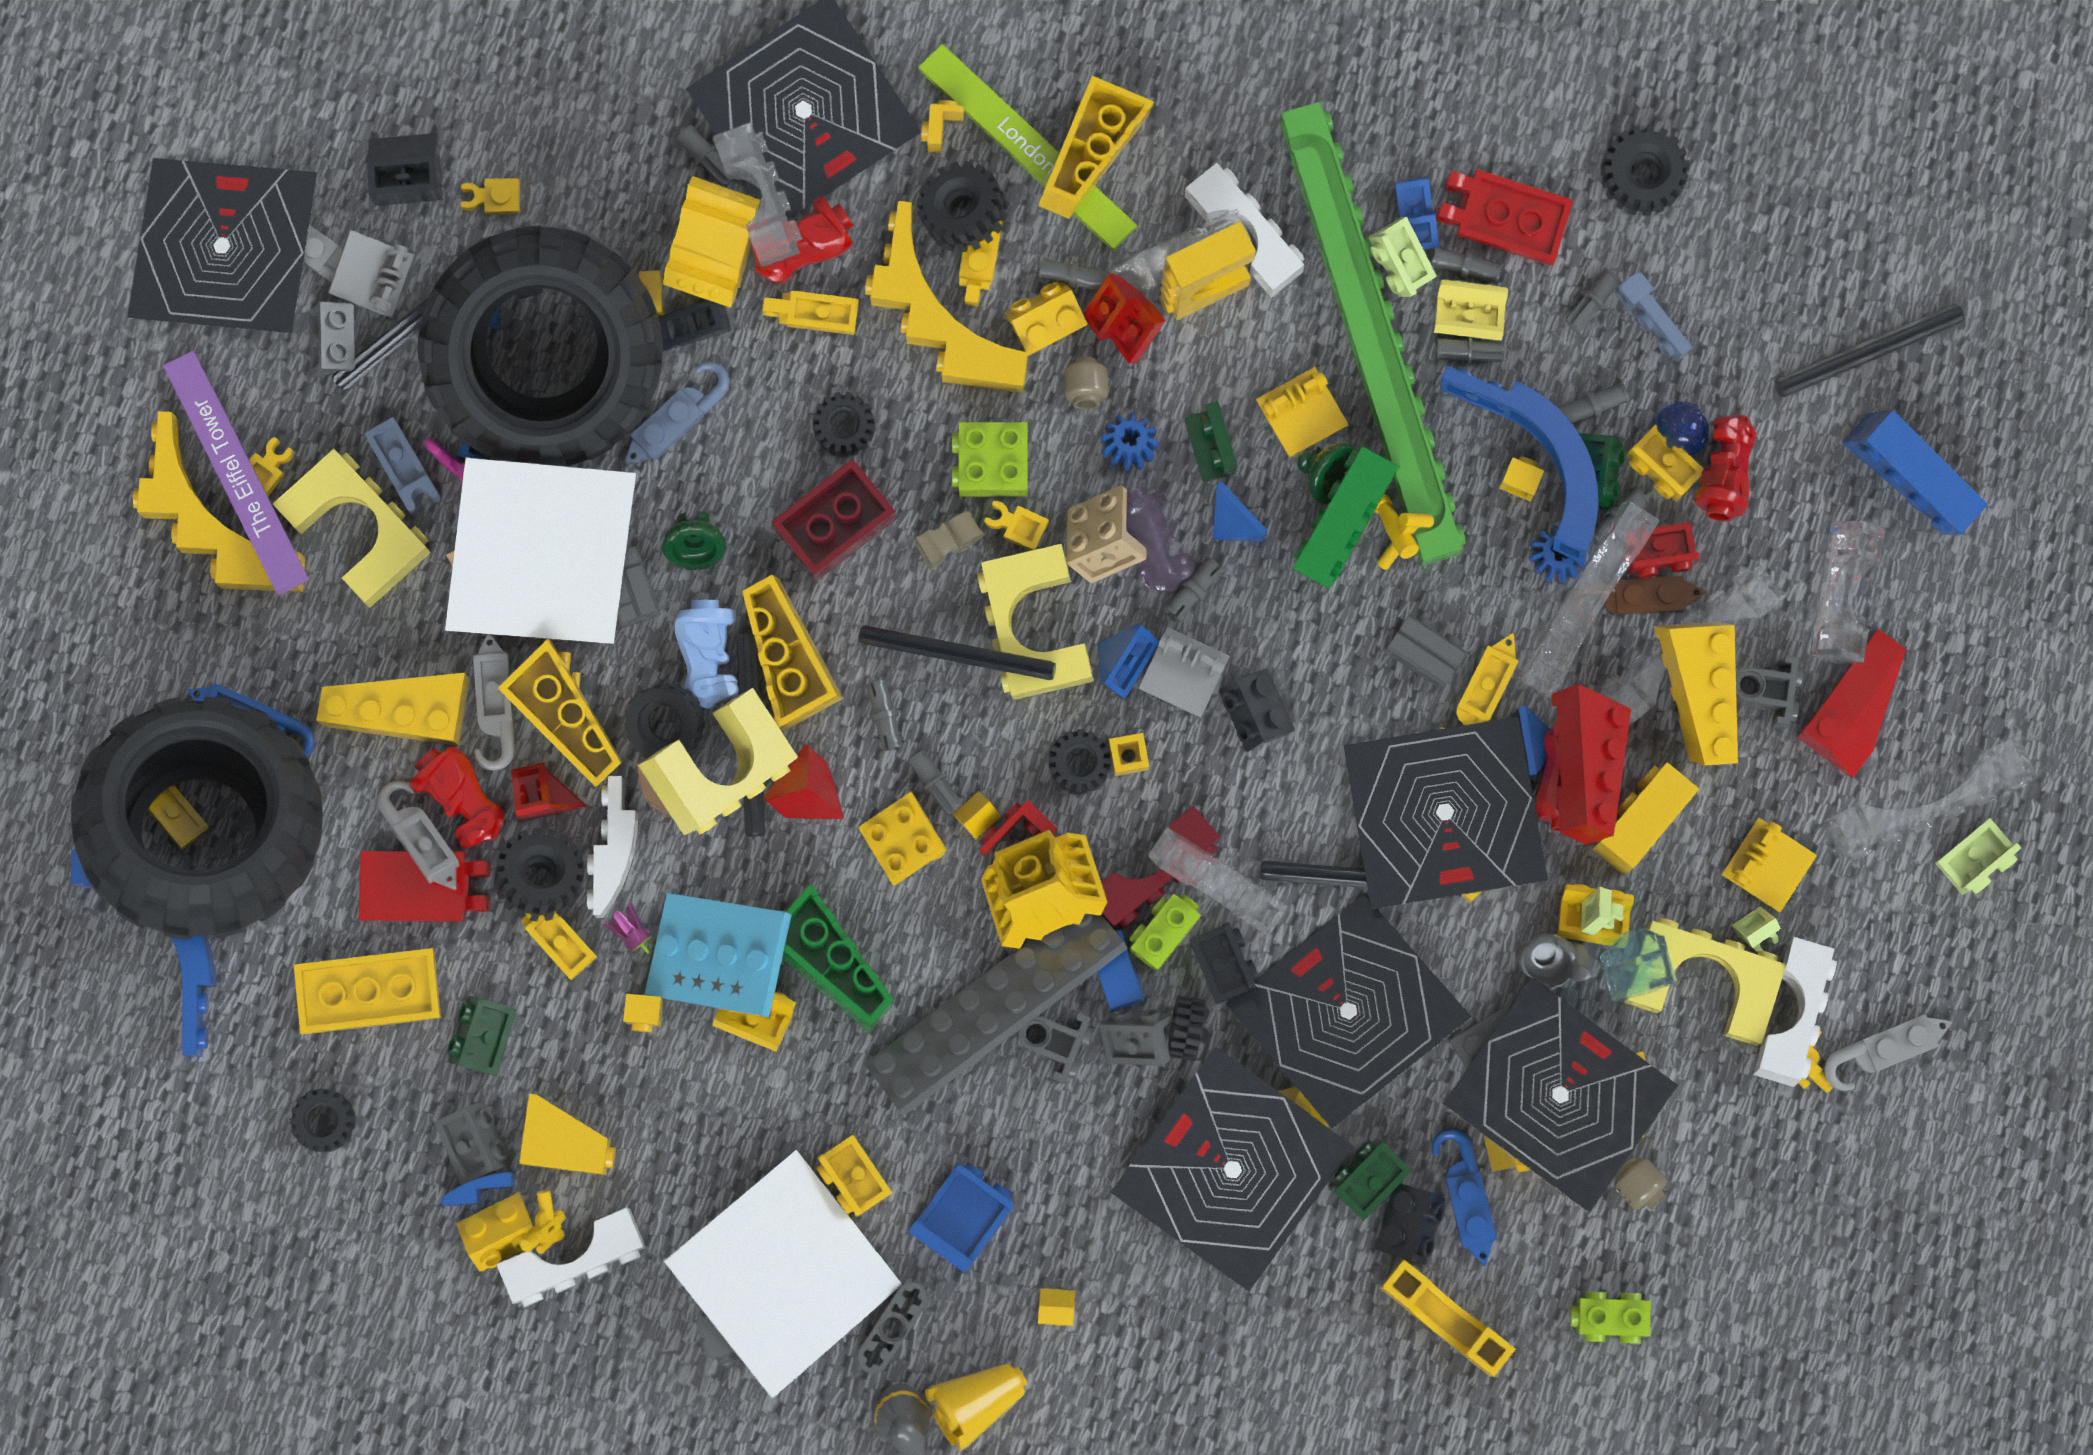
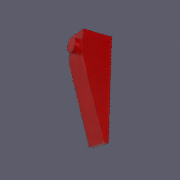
(1853, 712)

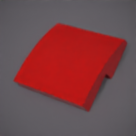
(1124, 316)

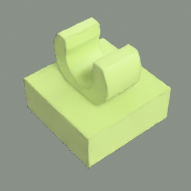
(1600, 911)
(1756, 928)

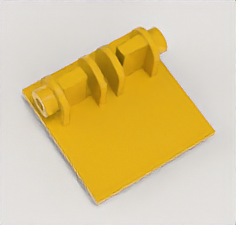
(1302, 412)
(902, 839)
(1769, 864)

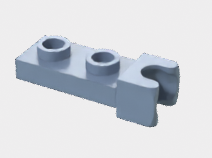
(1636, 294)
(401, 463)

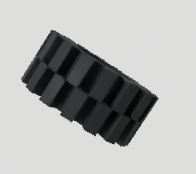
(843, 404)
(1085, 741)
(1186, 1028)

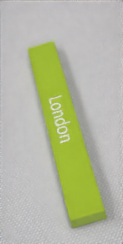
(1020, 140)

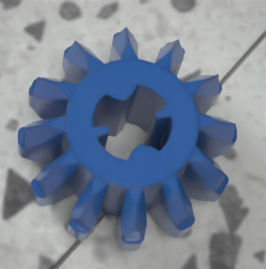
(1129, 454)
(1547, 559)

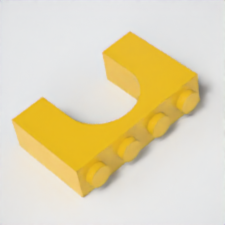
(1206, 271)

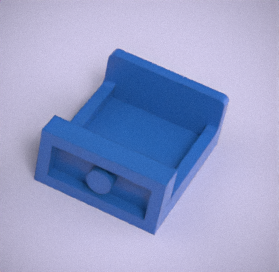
(963, 1216)

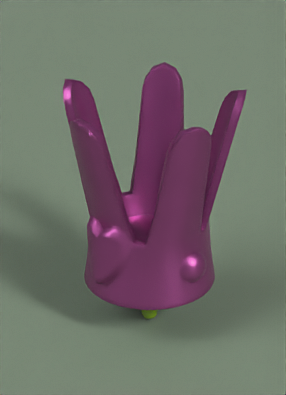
(630, 932)

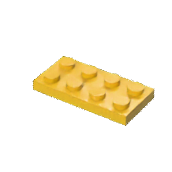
(367, 991)

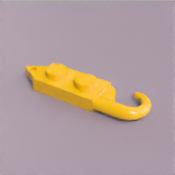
(1488, 683)

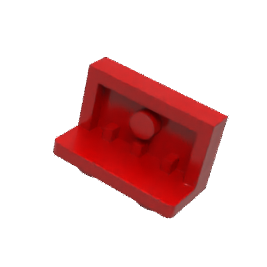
(1666, 548)

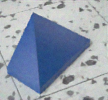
(1233, 519)
(1125, 657)
(1533, 736)

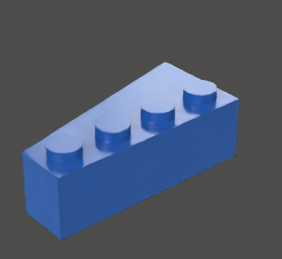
(1915, 471)

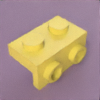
(1470, 310)

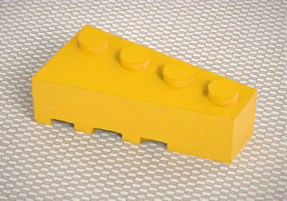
(1096, 137)
(788, 656)
(1704, 687)
(402, 708)
(558, 709)

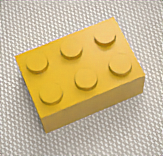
(1645, 816)

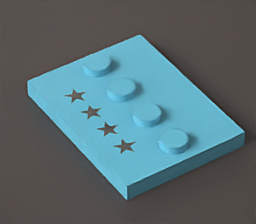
(718, 954)

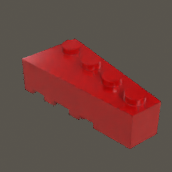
(1590, 761)

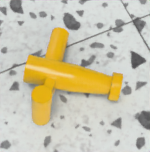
(1400, 531)

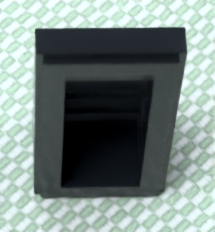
(719, 312)

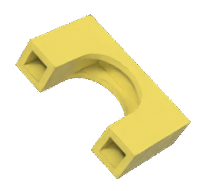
(336, 482)
(1007, 583)
(760, 755)
(1753, 975)

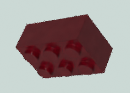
(834, 520)

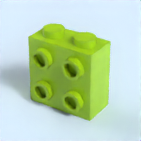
(991, 459)

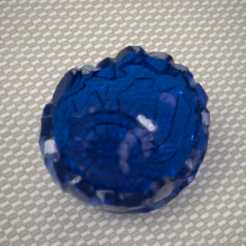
(1683, 426)

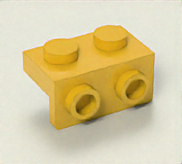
(1045, 317)
(1669, 468)
(1571, 915)
(759, 1029)
(854, 1176)
(496, 1232)

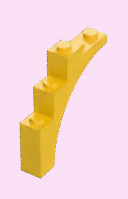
(967, 357)
(197, 531)

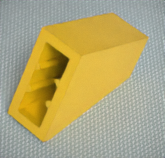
(562, 1142)

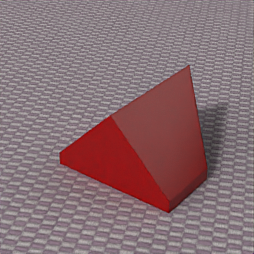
(806, 789)
(540, 793)

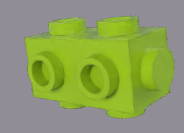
(1166, 931)
(1601, 1317)

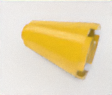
(975, 1402)

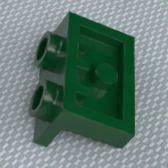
(1211, 443)
(1607, 458)
(481, 1035)
(1369, 1177)

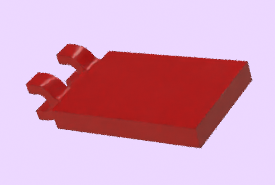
(1507, 215)
(399, 892)

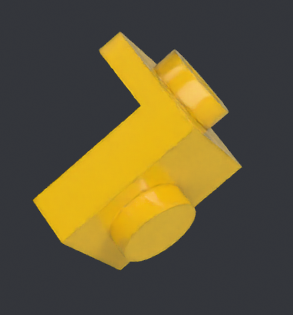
(933, 129)

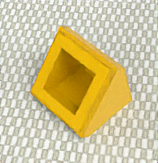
(977, 815)
(1056, 1307)

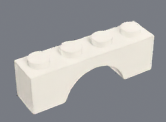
(1275, 261)
(1785, 1054)
(613, 1239)

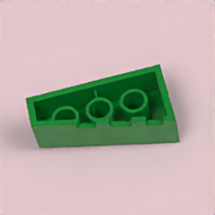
(1345, 517)
(832, 963)

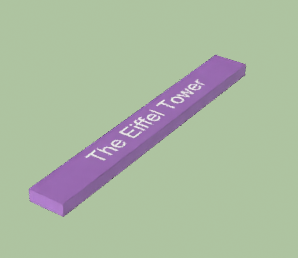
(236, 473)

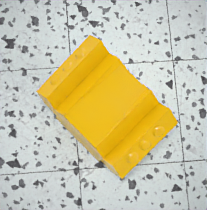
(711, 242)
(1042, 887)

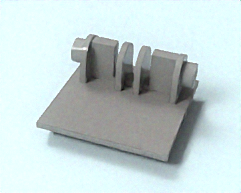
(371, 273)
(1184, 672)

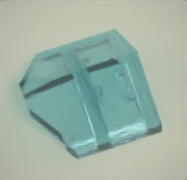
(1637, 965)

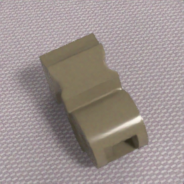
(949, 537)

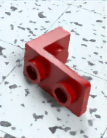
(1036, 824)

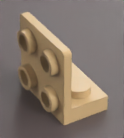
(1099, 537)

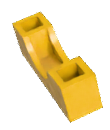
(1446, 1318)

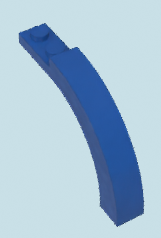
(1557, 437)
(197, 972)

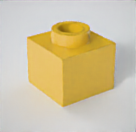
(1522, 478)
(1129, 743)
(643, 1012)

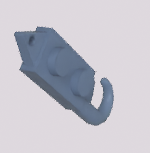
(676, 417)

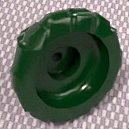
(1324, 468)
(694, 543)

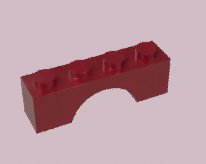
(1128, 895)

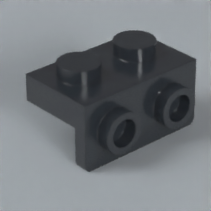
(1256, 709)
(1224, 963)
(1411, 1223)

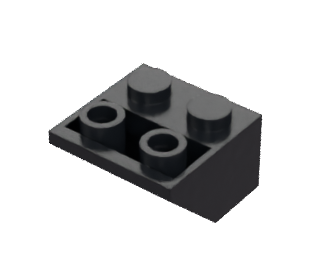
(404, 169)

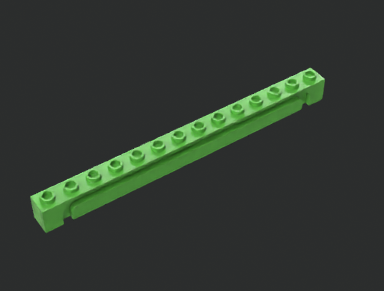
(1369, 329)

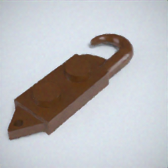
(1651, 595)

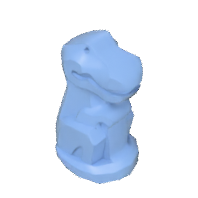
(702, 641)

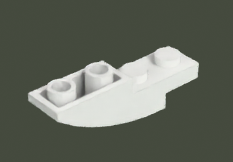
(612, 861)

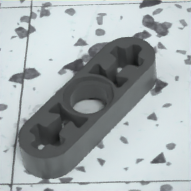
(871, 1345)

